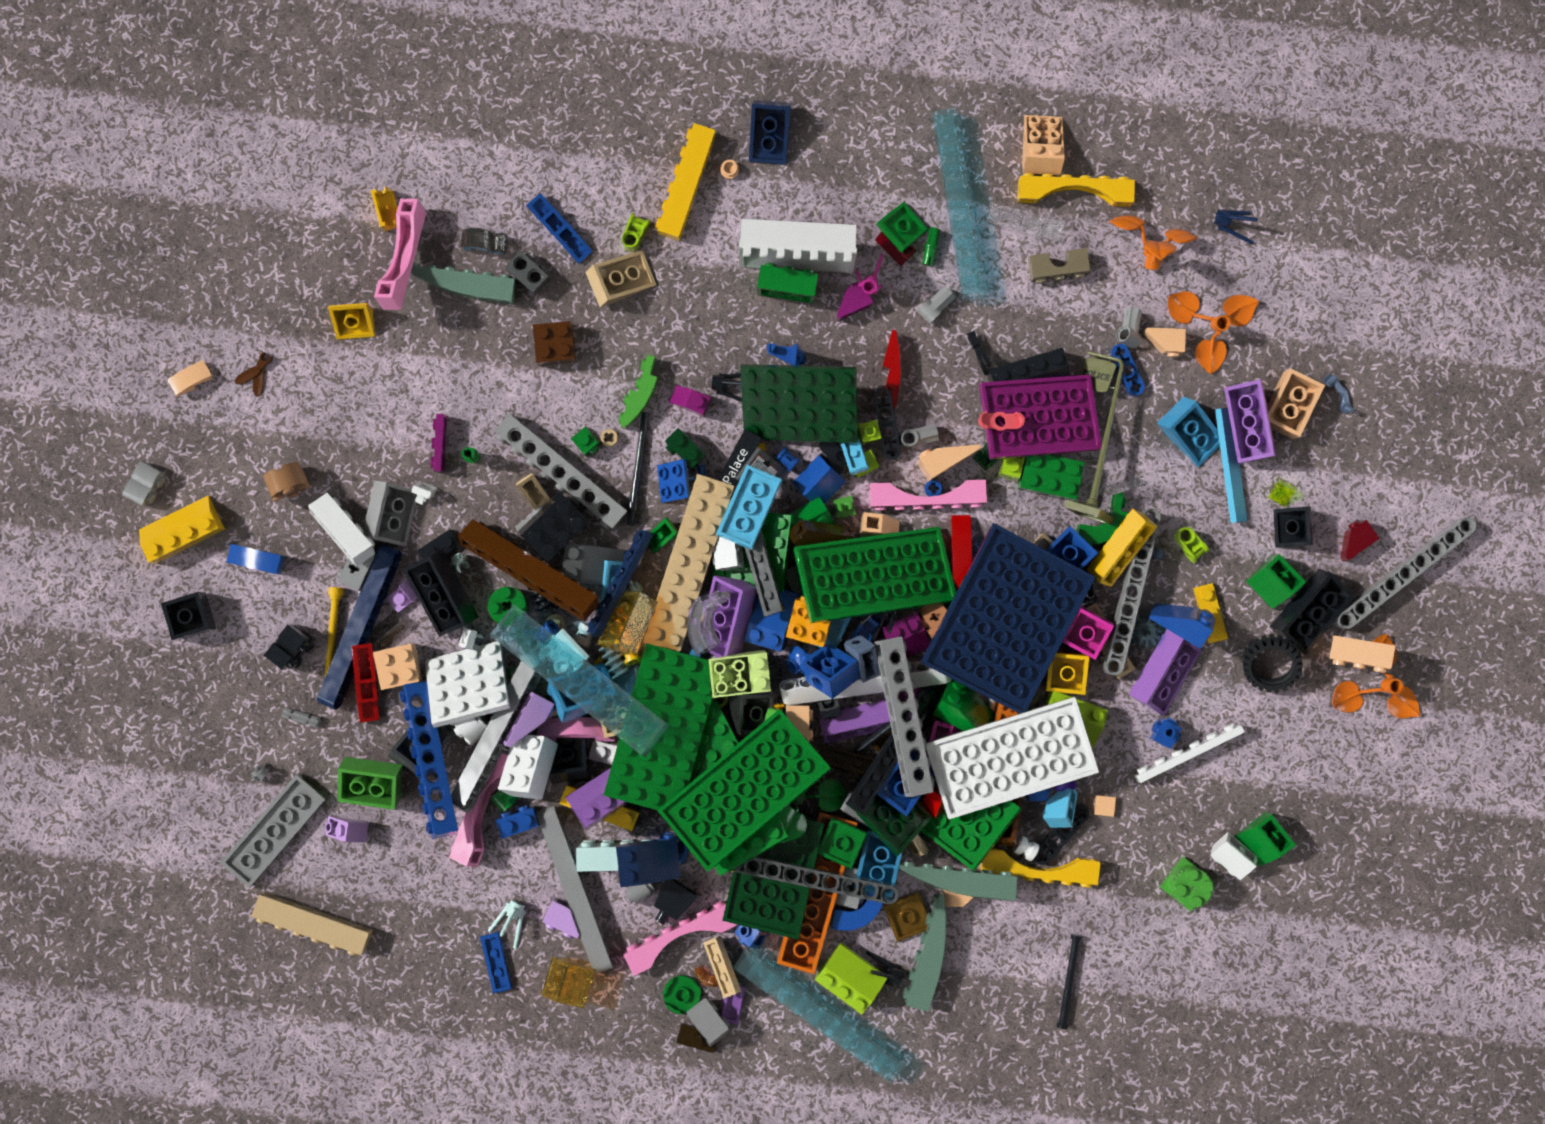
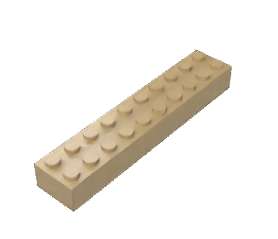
(688, 563)

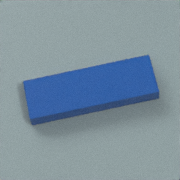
(496, 962)

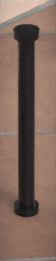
(1062, 1024)

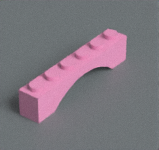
(393, 285)
(887, 495)
(469, 841)
(642, 956)

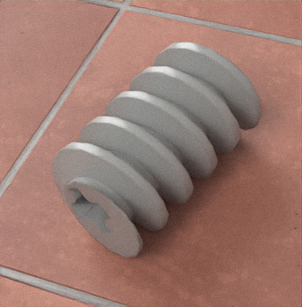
(615, 661)

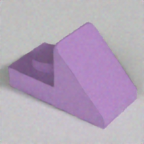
(402, 596)

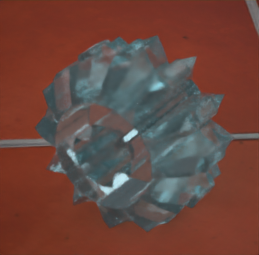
(1152, 631)

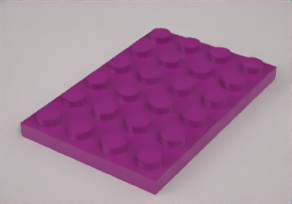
(1056, 413)

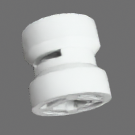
(582, 629)
(1026, 848)

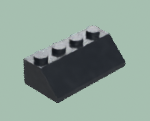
(1039, 366)
(441, 593)
(1312, 610)

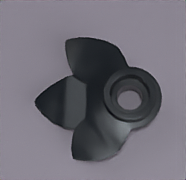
(830, 455)

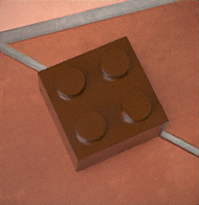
(554, 343)

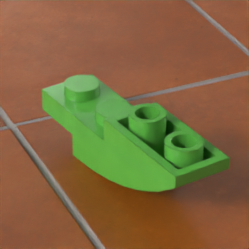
(638, 400)

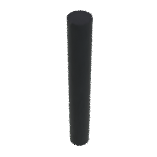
(873, 738)

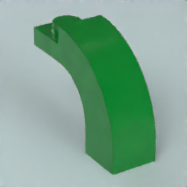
(1102, 533)

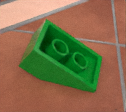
(962, 707)

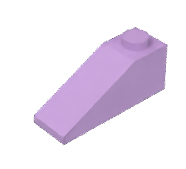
(532, 714)

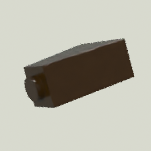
(814, 532)

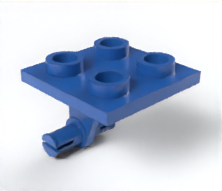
(791, 355)
(675, 480)

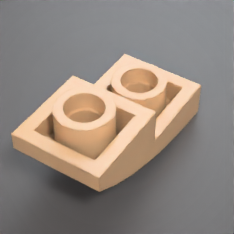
(189, 377)

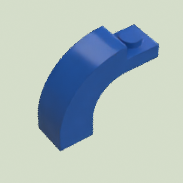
(853, 919)

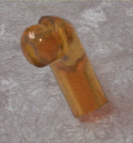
(706, 980)

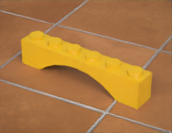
(1114, 191)
(1078, 871)

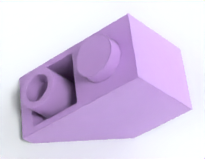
(346, 829)
(561, 918)

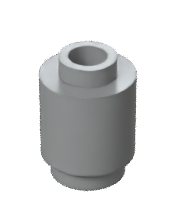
(639, 893)

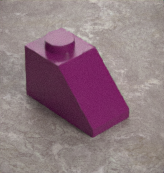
(853, 302)
(690, 400)

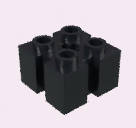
(290, 647)

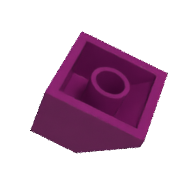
(912, 633)

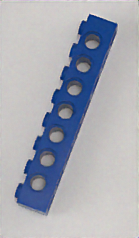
(437, 828)

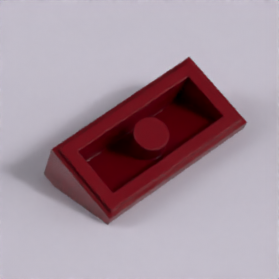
(888, 246)

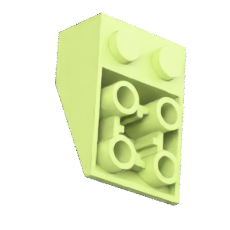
(739, 674)

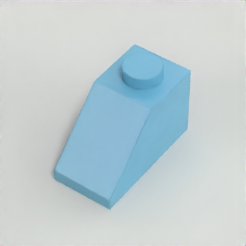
(1060, 809)

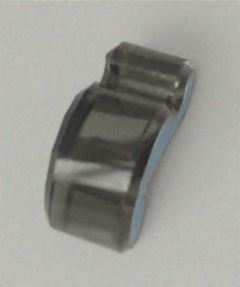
(484, 240)

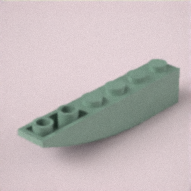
(468, 284)
(966, 881)
(928, 958)

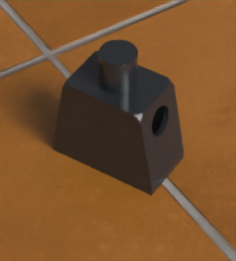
(673, 900)

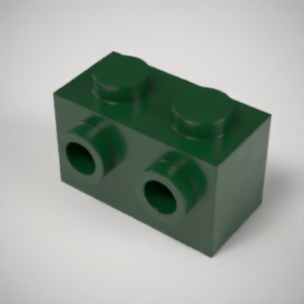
(681, 445)

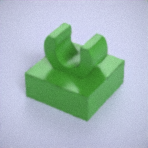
(844, 507)

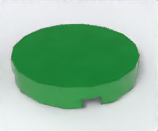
(687, 994)

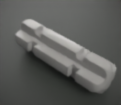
(301, 717)

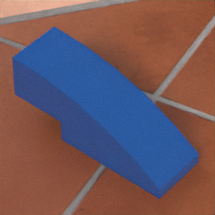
(255, 559)

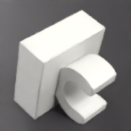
(424, 491)
(468, 639)

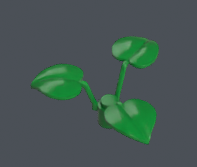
(830, 797)

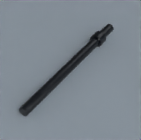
(633, 506)

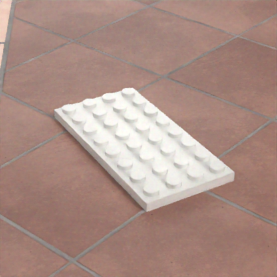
(1011, 757)

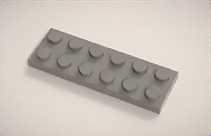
(273, 830)

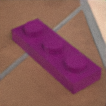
(439, 443)

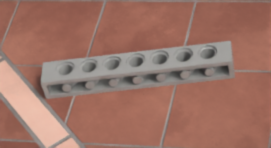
(511, 425)
(899, 727)

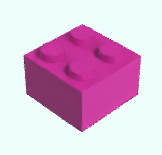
(1088, 632)

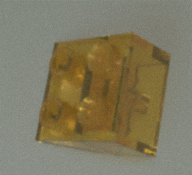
(568, 982)

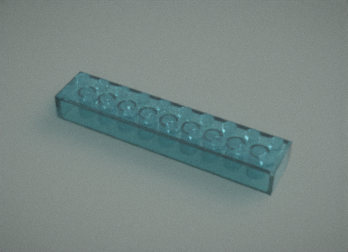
(579, 680)

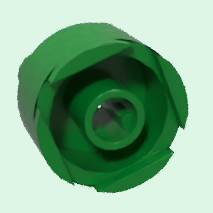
(504, 595)

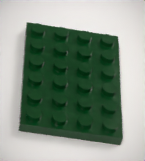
(800, 402)
(770, 903)

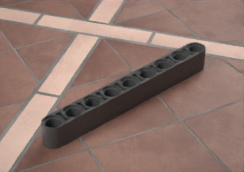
(821, 883)

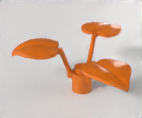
(1154, 250)
(1238, 311)
(1401, 703)

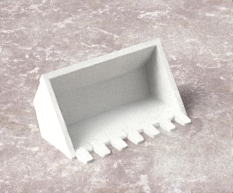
(798, 245)

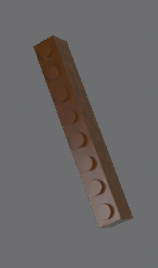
(529, 570)

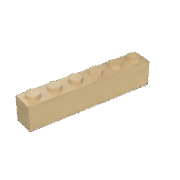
(311, 923)

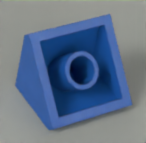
(819, 480)
(1072, 548)

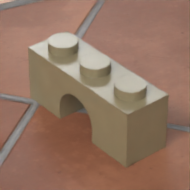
(1042, 269)

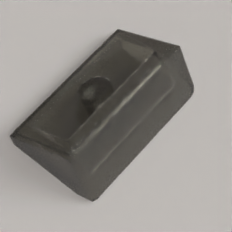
(388, 630)

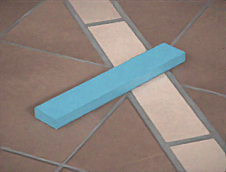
(1231, 468)

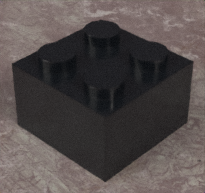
(188, 616)

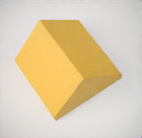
(352, 320)

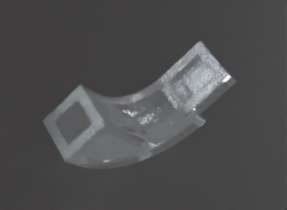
(700, 621)

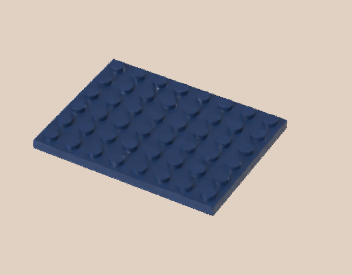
(1008, 619)

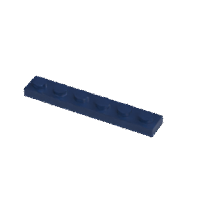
(617, 587)

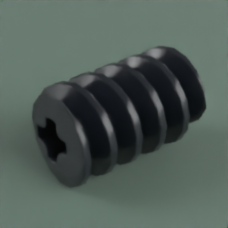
(545, 606)

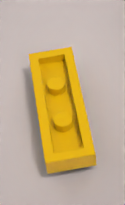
(1207, 599)

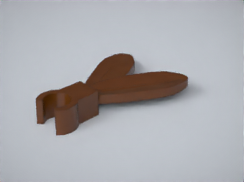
(255, 373)

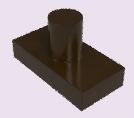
(691, 1037)

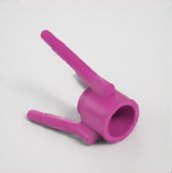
(870, 282)

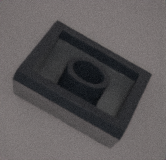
(1293, 527)

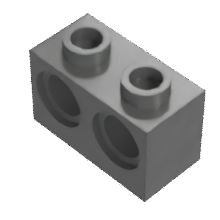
(525, 276)

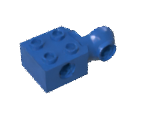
(824, 669)

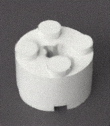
(471, 729)

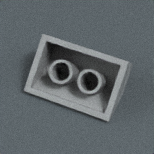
(390, 513)

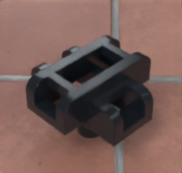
(774, 670)

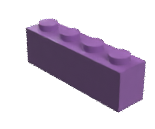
(855, 721)

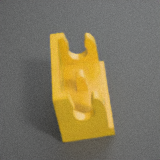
(385, 207)

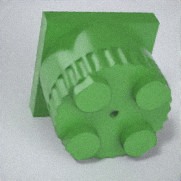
(1188, 885)

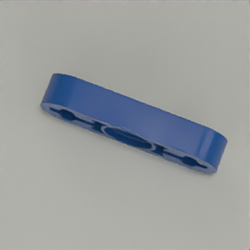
(1138, 381)

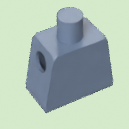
(864, 652)

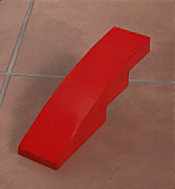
(892, 364)
(960, 547)
(365, 682)

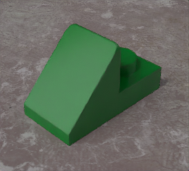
(662, 535)

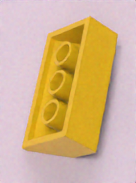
(180, 530)

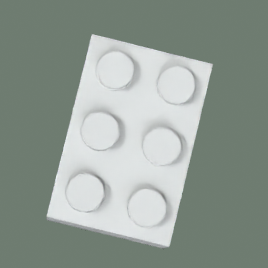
(528, 767)

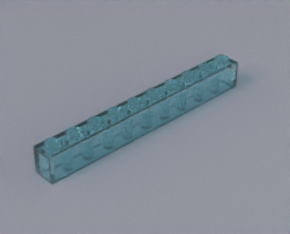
(959, 204)
(819, 1014)

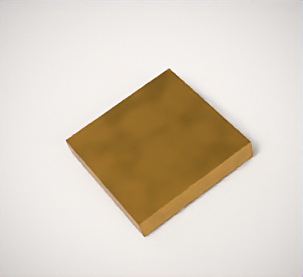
(907, 916)

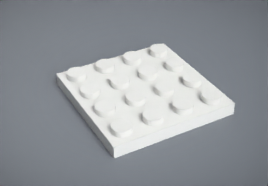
(466, 684)

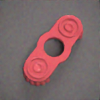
(1012, 421)

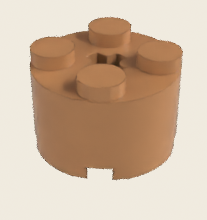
(286, 481)

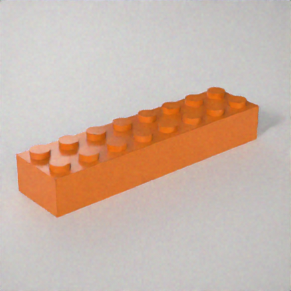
(805, 952)

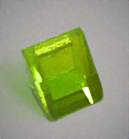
(1281, 492)

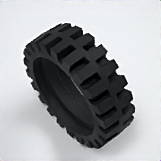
(1274, 683)

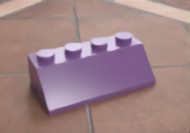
(1250, 421)
(732, 617)
(1165, 672)
(590, 803)

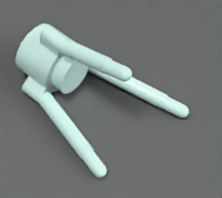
(514, 910)

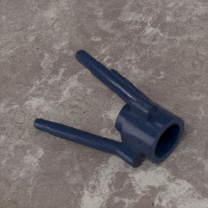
(1225, 217)

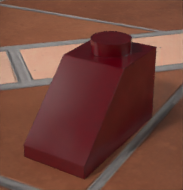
(1357, 538)

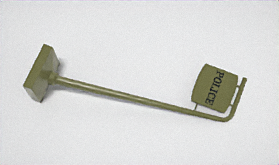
(1101, 376)

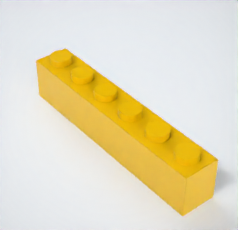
(686, 181)

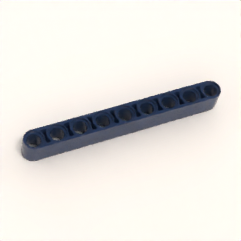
(359, 625)

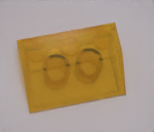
(628, 623)

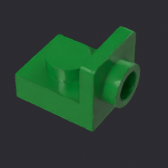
(586, 442)

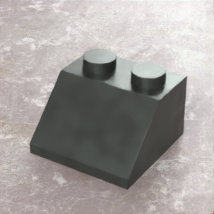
(748, 711)

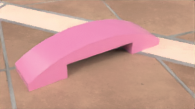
(578, 728)

